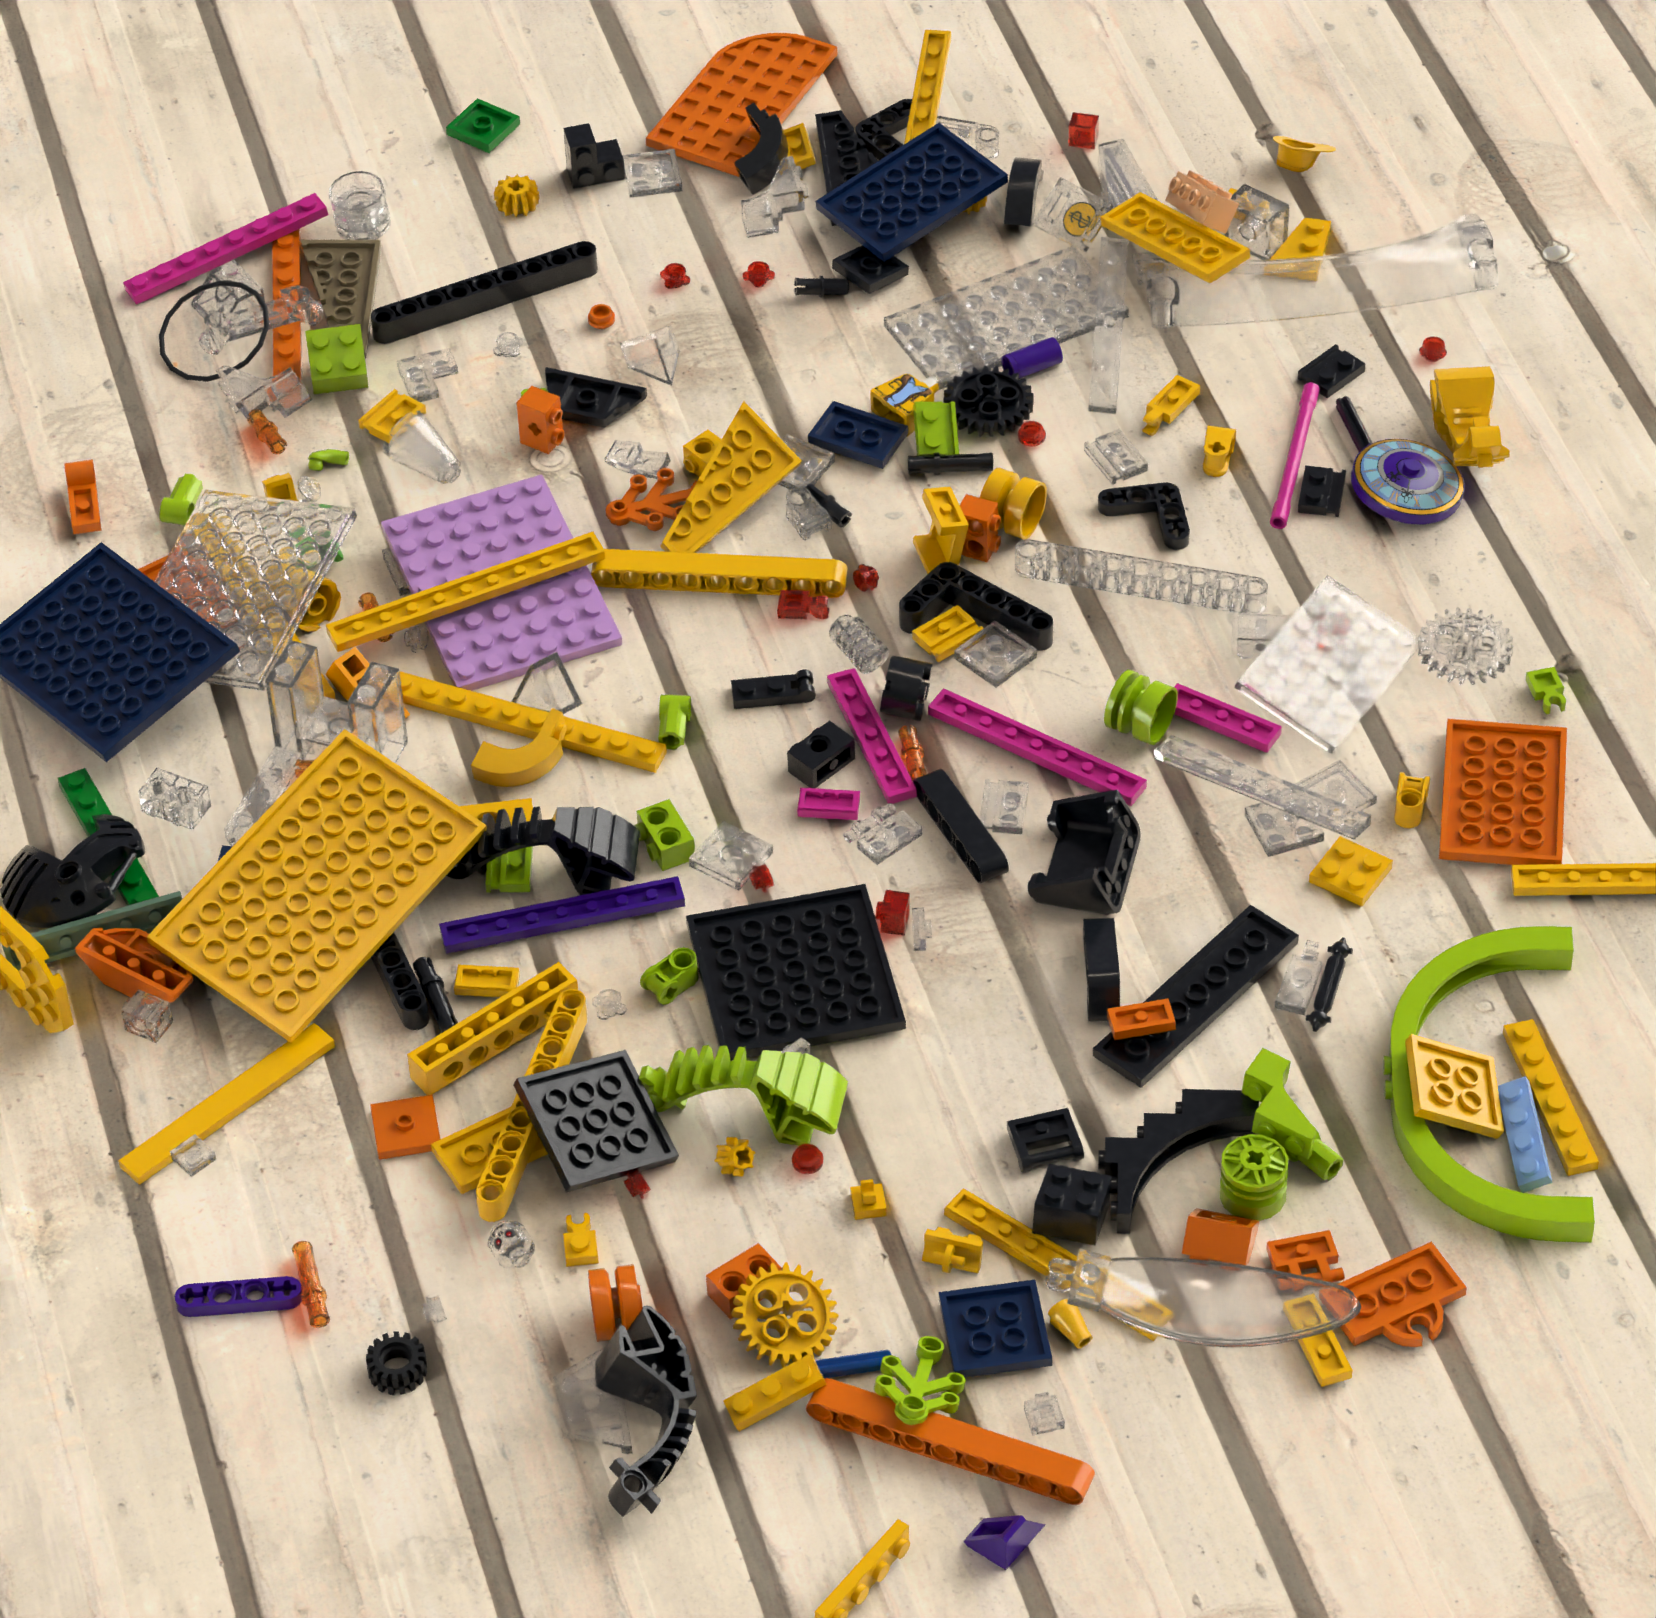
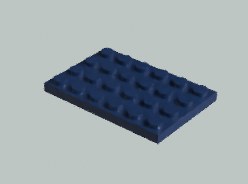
(911, 192)

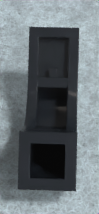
(761, 164)
(1022, 191)

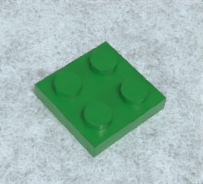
(483, 125)

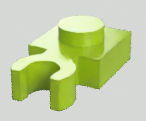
(1546, 685)

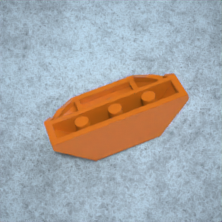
(130, 963)

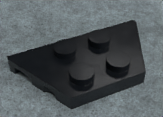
(592, 398)

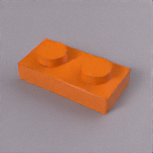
(1141, 1019)

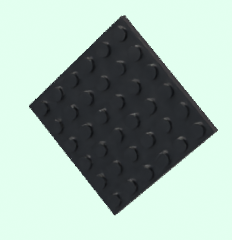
(795, 971)

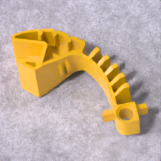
(1461, 415)

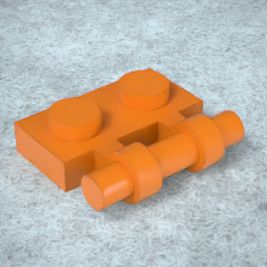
(1306, 1252)

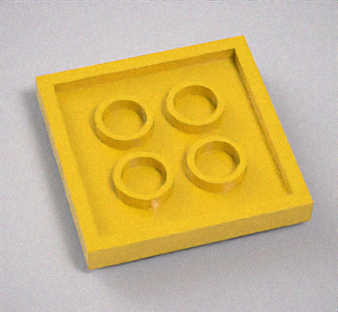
(1454, 1086)

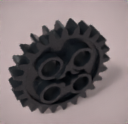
(990, 400)

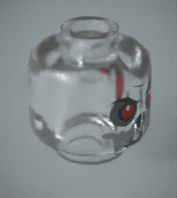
(510, 1243)

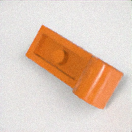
(83, 496)

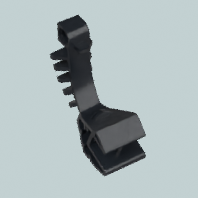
(586, 839)
(652, 1370)

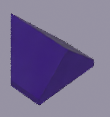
(1002, 1538)

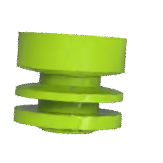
(1140, 707)
(1254, 1177)

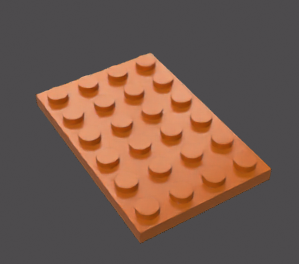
(1503, 793)

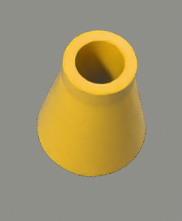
(1070, 1323)

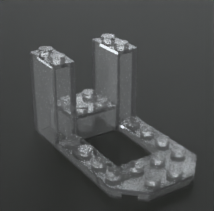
(309, 722)

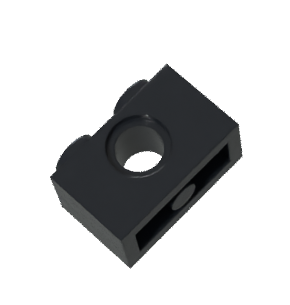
(821, 754)

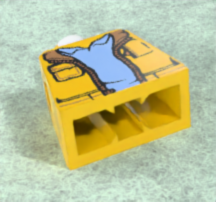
(896, 398)

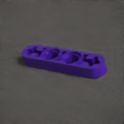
(238, 1302)

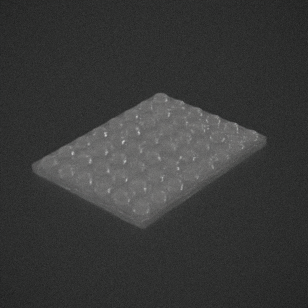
(253, 572)

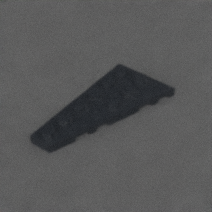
(840, 149)

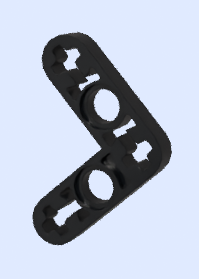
(882, 132)
(1154, 502)

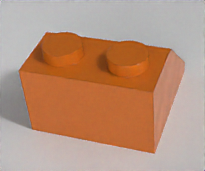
(1219, 1237)

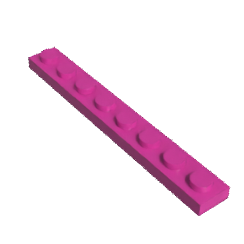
(225, 248)
(1035, 746)

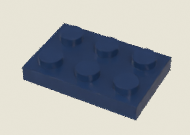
(857, 434)

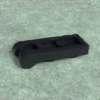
(773, 690)

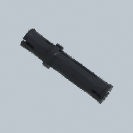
(950, 463)
(433, 989)

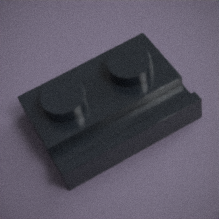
(1332, 370)
(1321, 491)

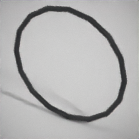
(191, 294)

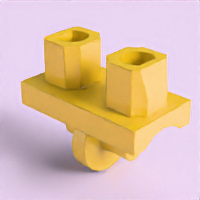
(952, 1250)

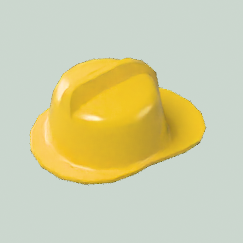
(1298, 155)

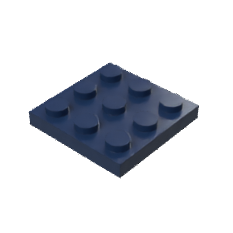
(995, 1328)

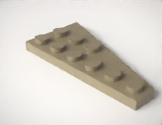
(345, 280)

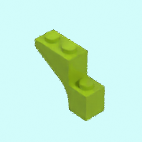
(1277, 1114)

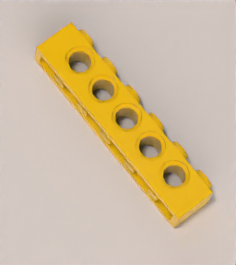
(488, 1030)

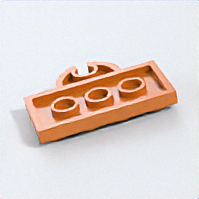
(1403, 1295)

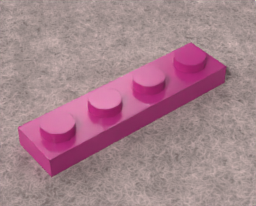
(1226, 719)

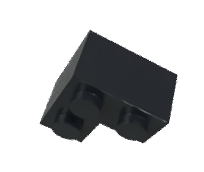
(589, 161)

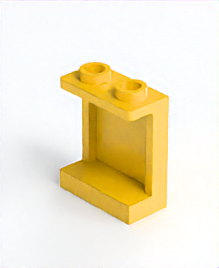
(946, 532)

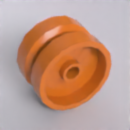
(616, 1302)

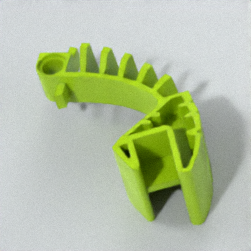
(790, 1086)

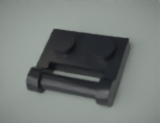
(1043, 1131)

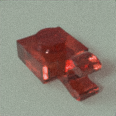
(798, 603)

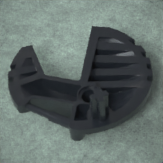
(55, 891)

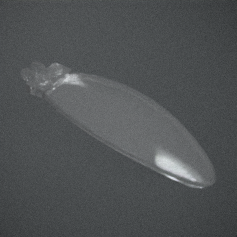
(1203, 1299)

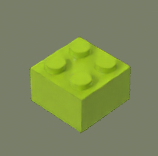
(336, 359)

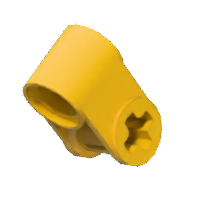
(1218, 450)
(1410, 800)

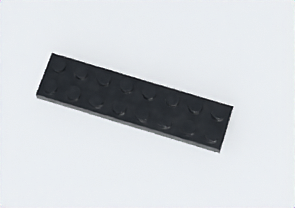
(1202, 992)

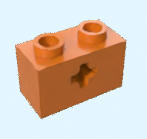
(540, 420)

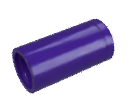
(1033, 358)

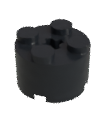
(906, 688)

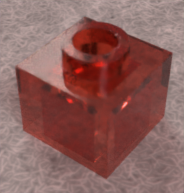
(1083, 130)
(894, 912)

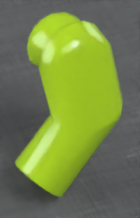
(331, 456)

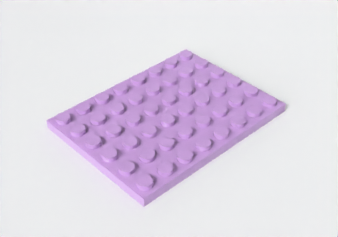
(514, 629)

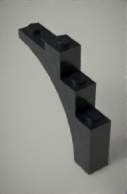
(1198, 1119)

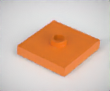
(405, 1126)

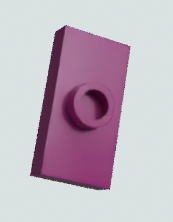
(828, 803)

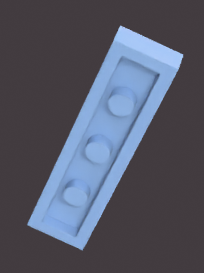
(1524, 1134)

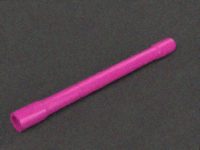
(1282, 505)

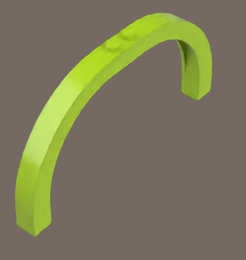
(1466, 1193)

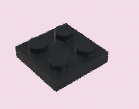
(868, 270)

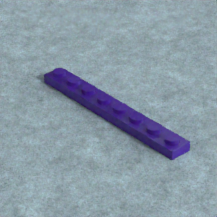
(562, 914)

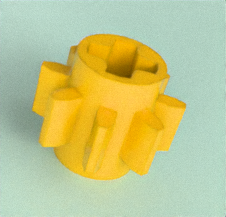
(734, 1156)

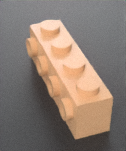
(1202, 200)

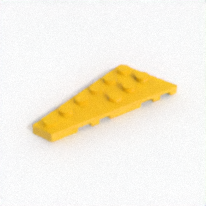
(738, 474)

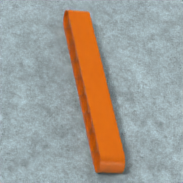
(953, 1443)

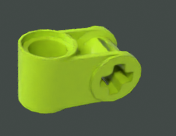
(671, 975)

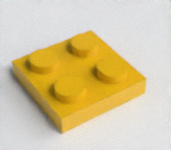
(1350, 871)

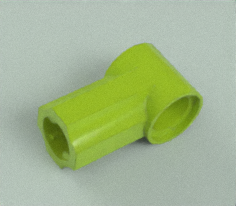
(182, 500)
(673, 716)
(1322, 1161)

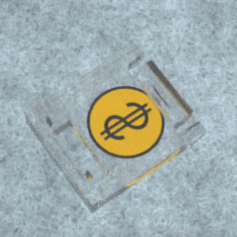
(1078, 218)

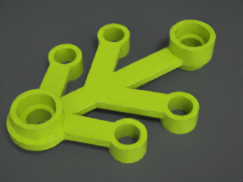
(912, 1407)

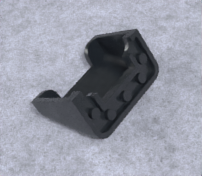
(1091, 854)

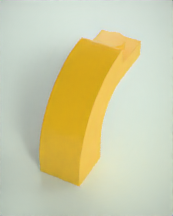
(524, 764)

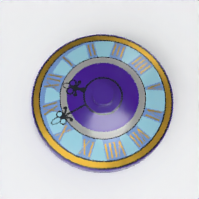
(1407, 481)

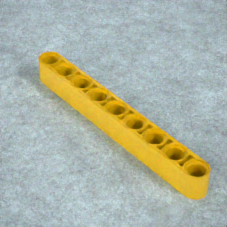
(719, 573)
(518, 1133)

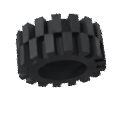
(396, 1348)

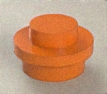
(601, 316)

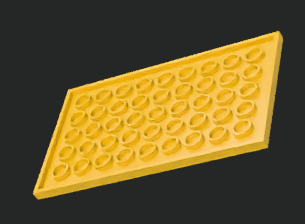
(317, 885)

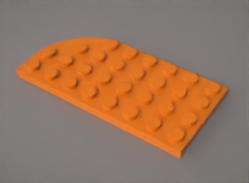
(710, 116)

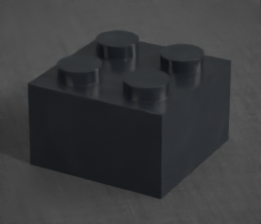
(1072, 1204)

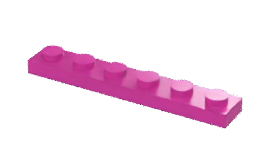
(871, 736)

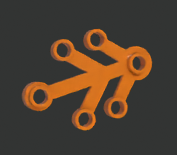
(626, 510)

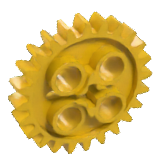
(776, 1288)

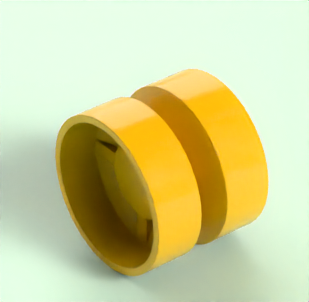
(1018, 501)

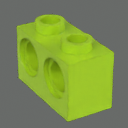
(665, 835)

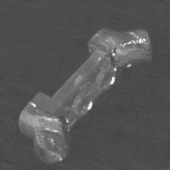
(226, 326)

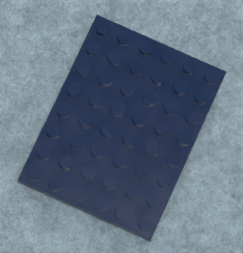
(108, 651)

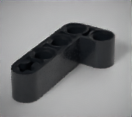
(1101, 967)

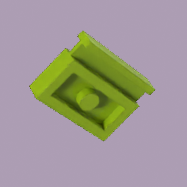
(935, 428)
(510, 871)

